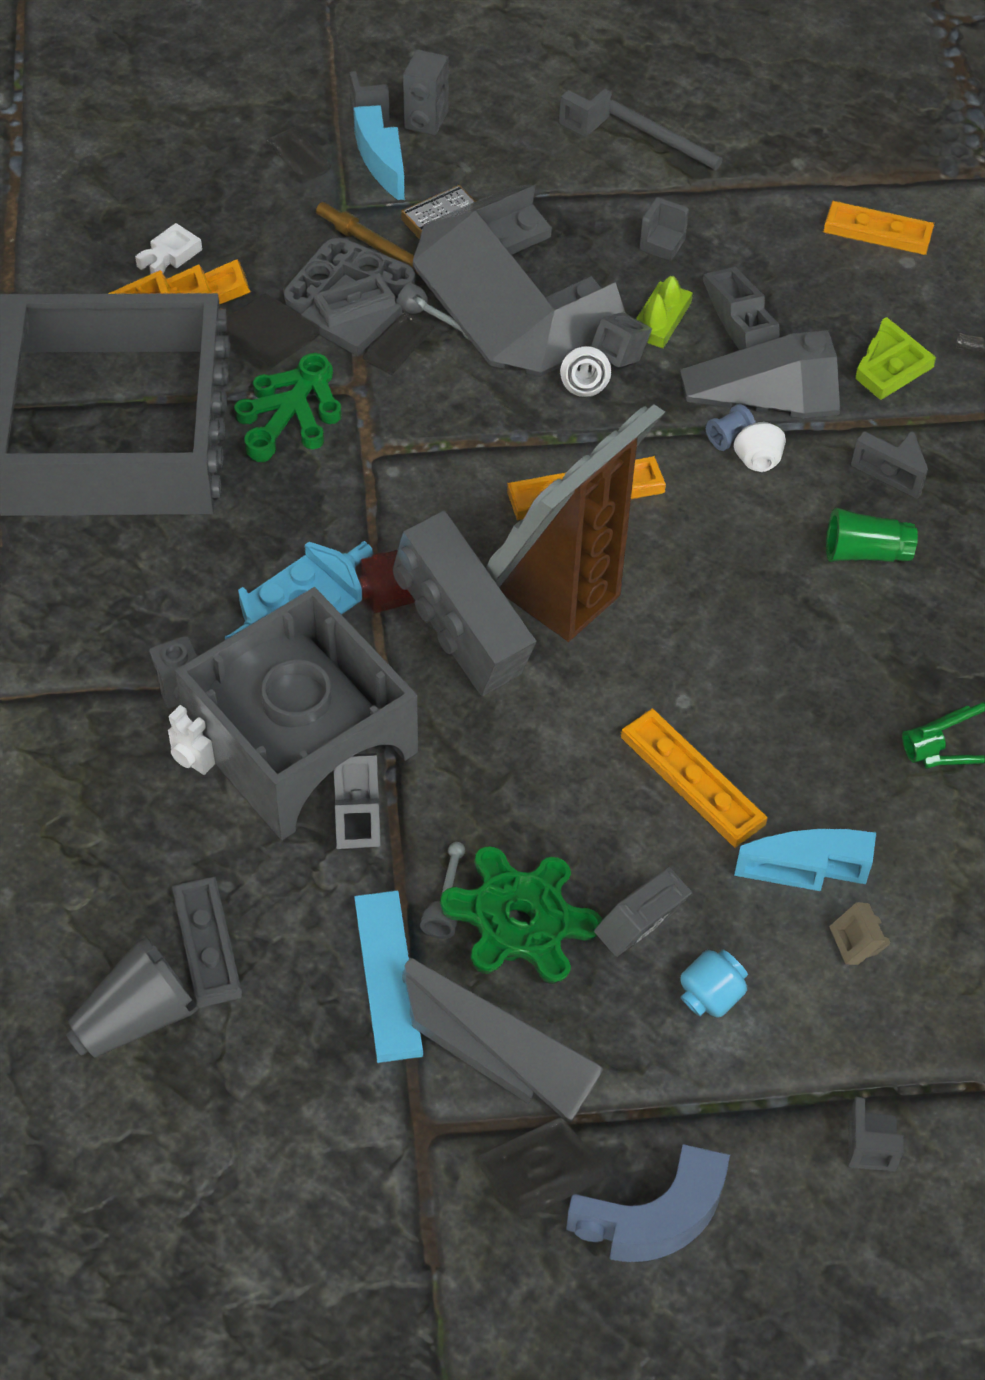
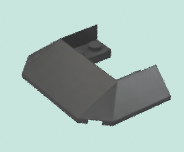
(491, 297)

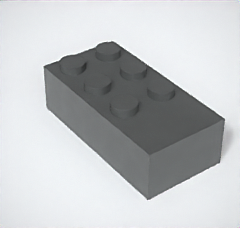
(462, 603)

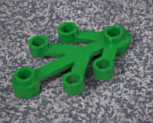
(311, 373)

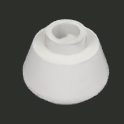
(585, 381)
(760, 446)

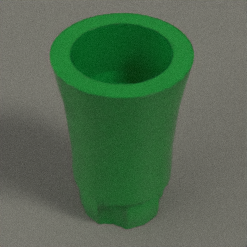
(869, 538)

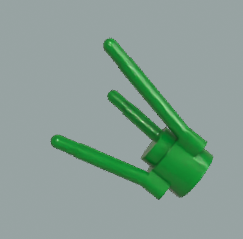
(928, 740)

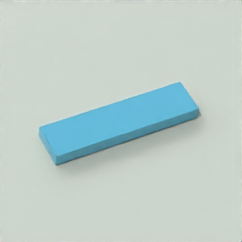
(384, 962)

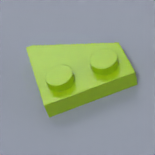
(892, 361)

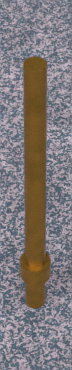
(349, 225)

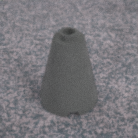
(130, 1003)

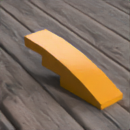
(225, 280)

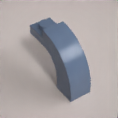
(661, 1225)

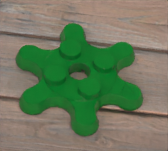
(529, 893)

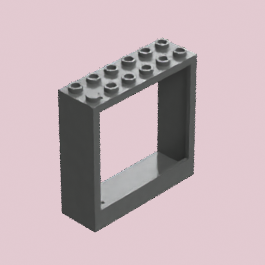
(115, 481)

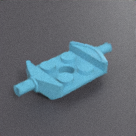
(321, 568)

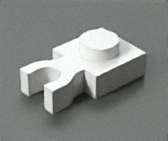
(170, 247)
(188, 743)

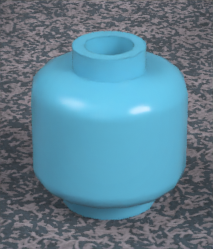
(713, 983)

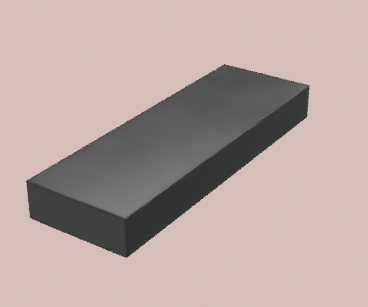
(207, 942)

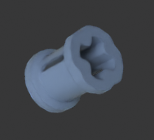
(724, 430)

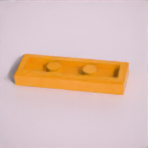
(878, 227)

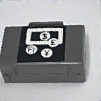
(642, 911)

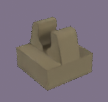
(858, 934)

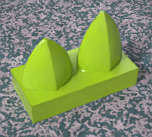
(665, 310)

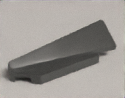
(498, 1042)

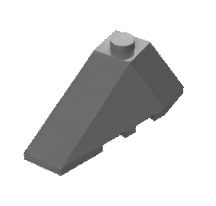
(781, 374)

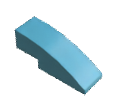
(380, 149)
(808, 857)

